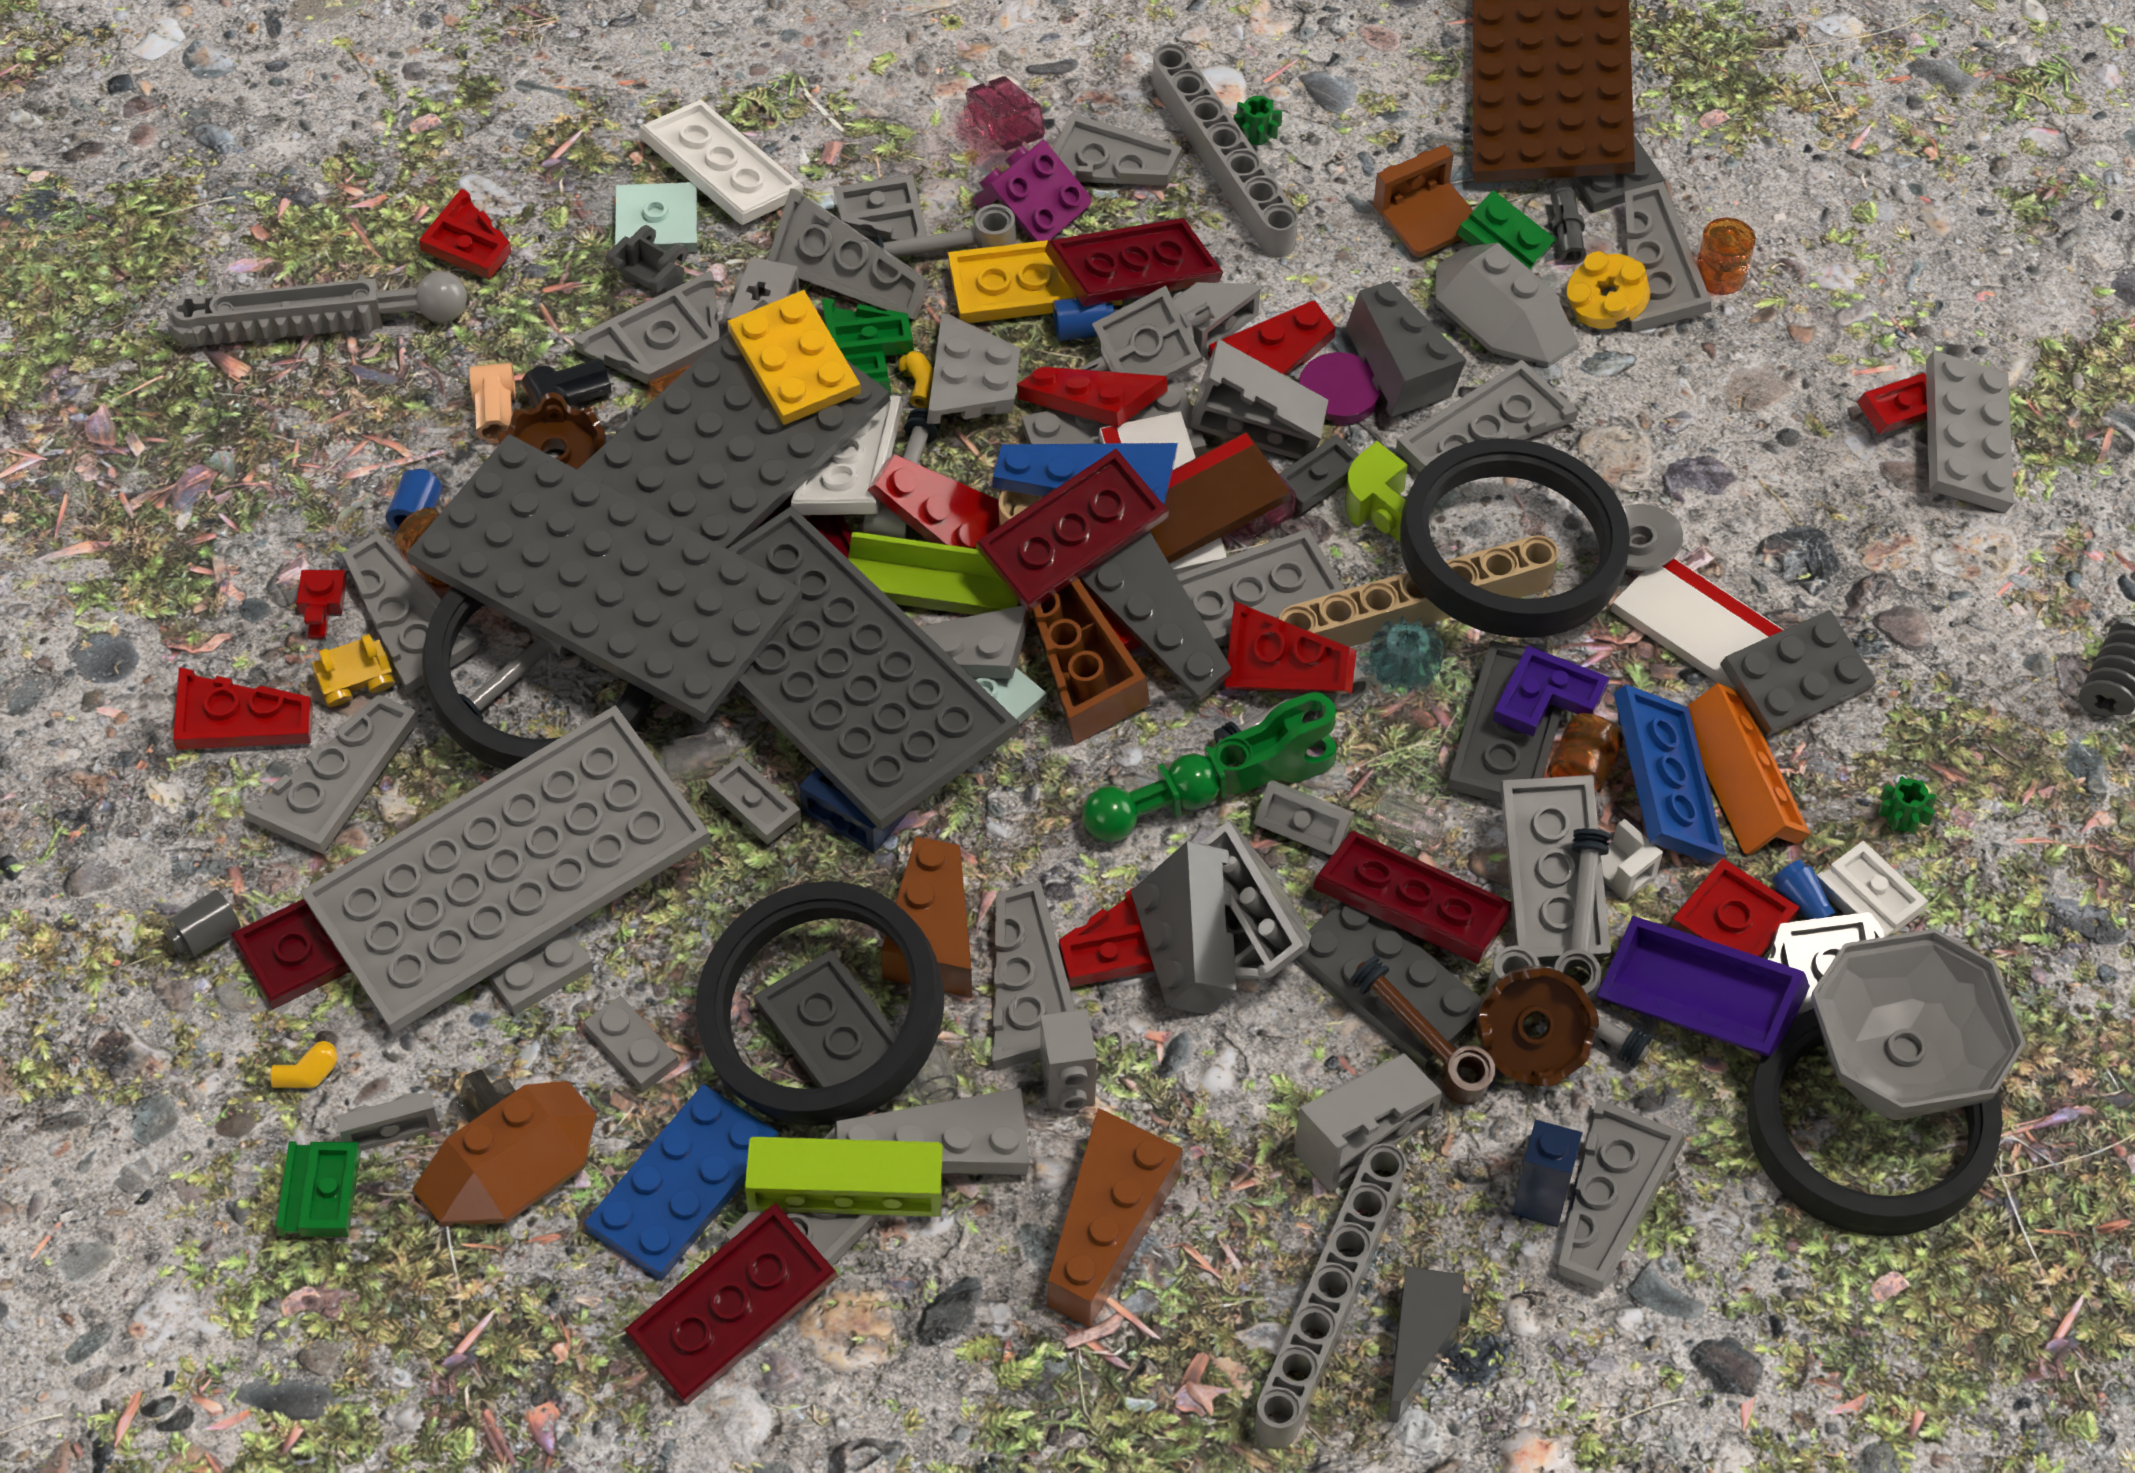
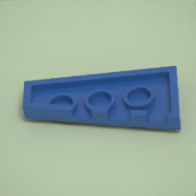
(1044, 467)

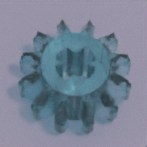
(1406, 653)

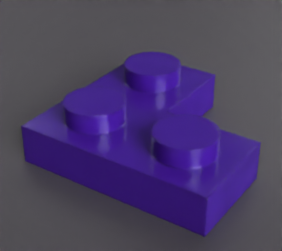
(1543, 681)

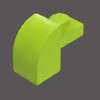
(1375, 489)

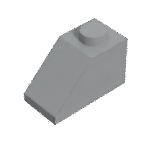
(1230, 303)

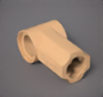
(493, 395)

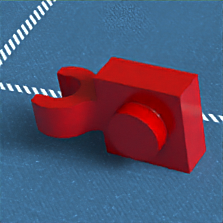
(318, 596)

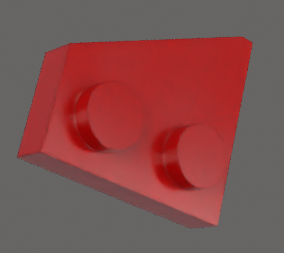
(466, 238)

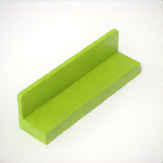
(930, 574)
(844, 1176)

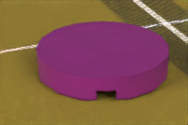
(1345, 384)

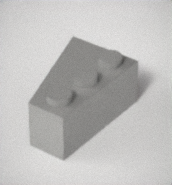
(1253, 398)
(1364, 1112)

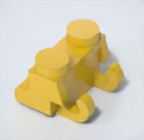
(351, 669)

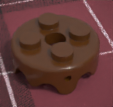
(558, 427)
(1569, 1030)

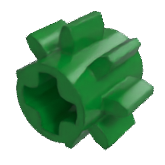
(1258, 119)
(1907, 805)

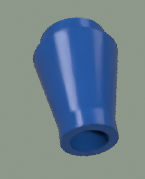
(1803, 888)

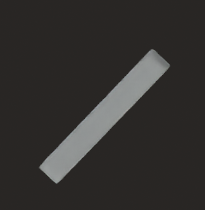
(1224, 150)
(1328, 1313)

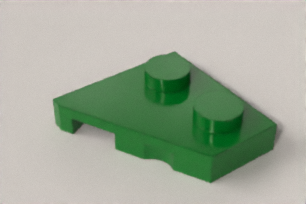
(868, 329)

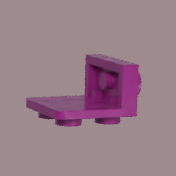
(1036, 190)

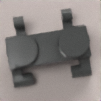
(648, 263)

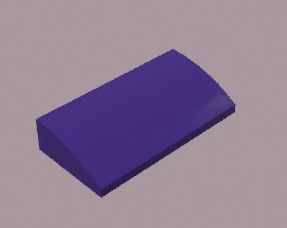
(1704, 986)

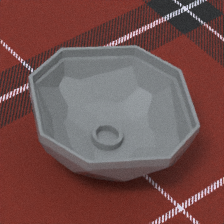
(1916, 1023)

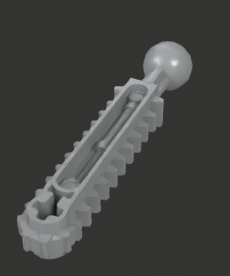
(309, 309)

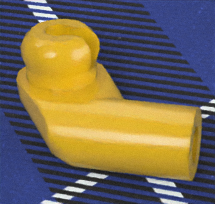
(920, 369)
(309, 1070)

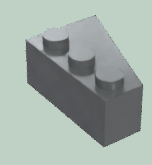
(1403, 349)
(1186, 927)

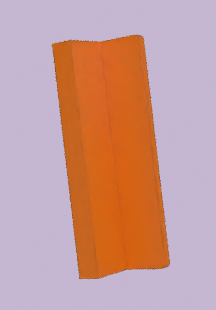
(1744, 771)

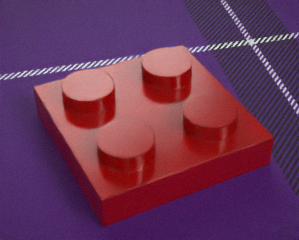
(1734, 911)

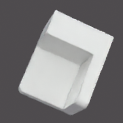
(1630, 861)

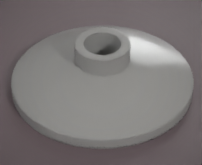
(1654, 536)

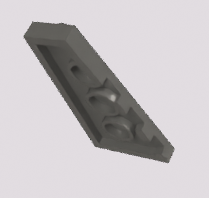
(1155, 609)

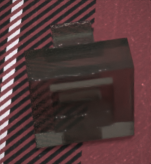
(480, 1094)

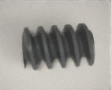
(2111, 680)

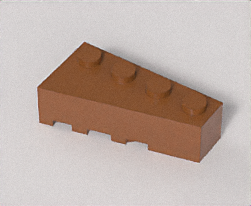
(1088, 663)
(1111, 1209)

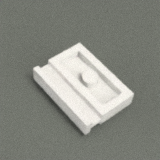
(1867, 883)

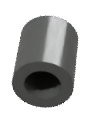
(202, 924)

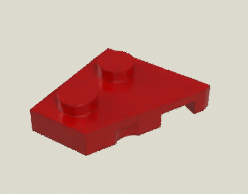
(1106, 946)

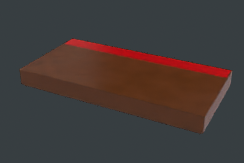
(1217, 496)

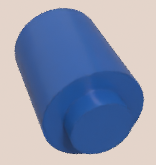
(1075, 321)
(414, 492)

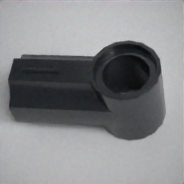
(573, 383)

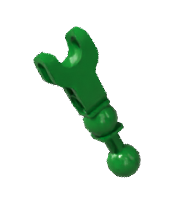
(1265, 753)

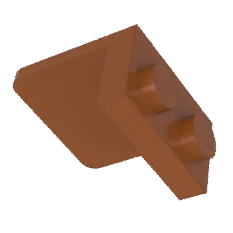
(1421, 201)

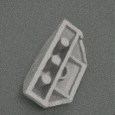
(1504, 305)
(1261, 916)

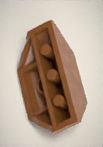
(509, 1156)

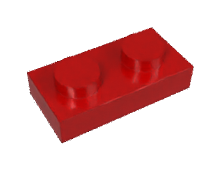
(1896, 404)

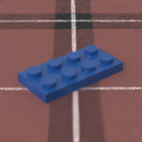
(1669, 774)
(678, 1183)

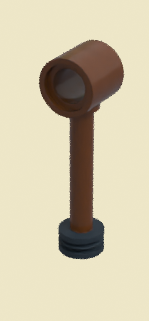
(1372, 977)

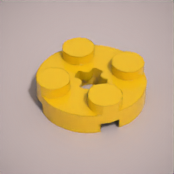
(1603, 271)

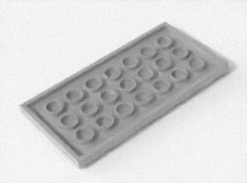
(504, 868)

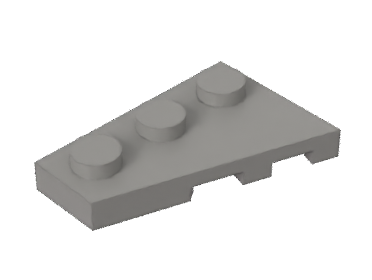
(1114, 155)

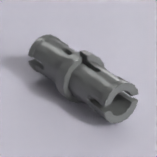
(1568, 225)

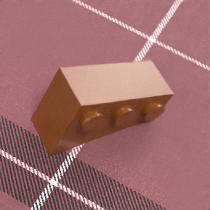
(936, 901)

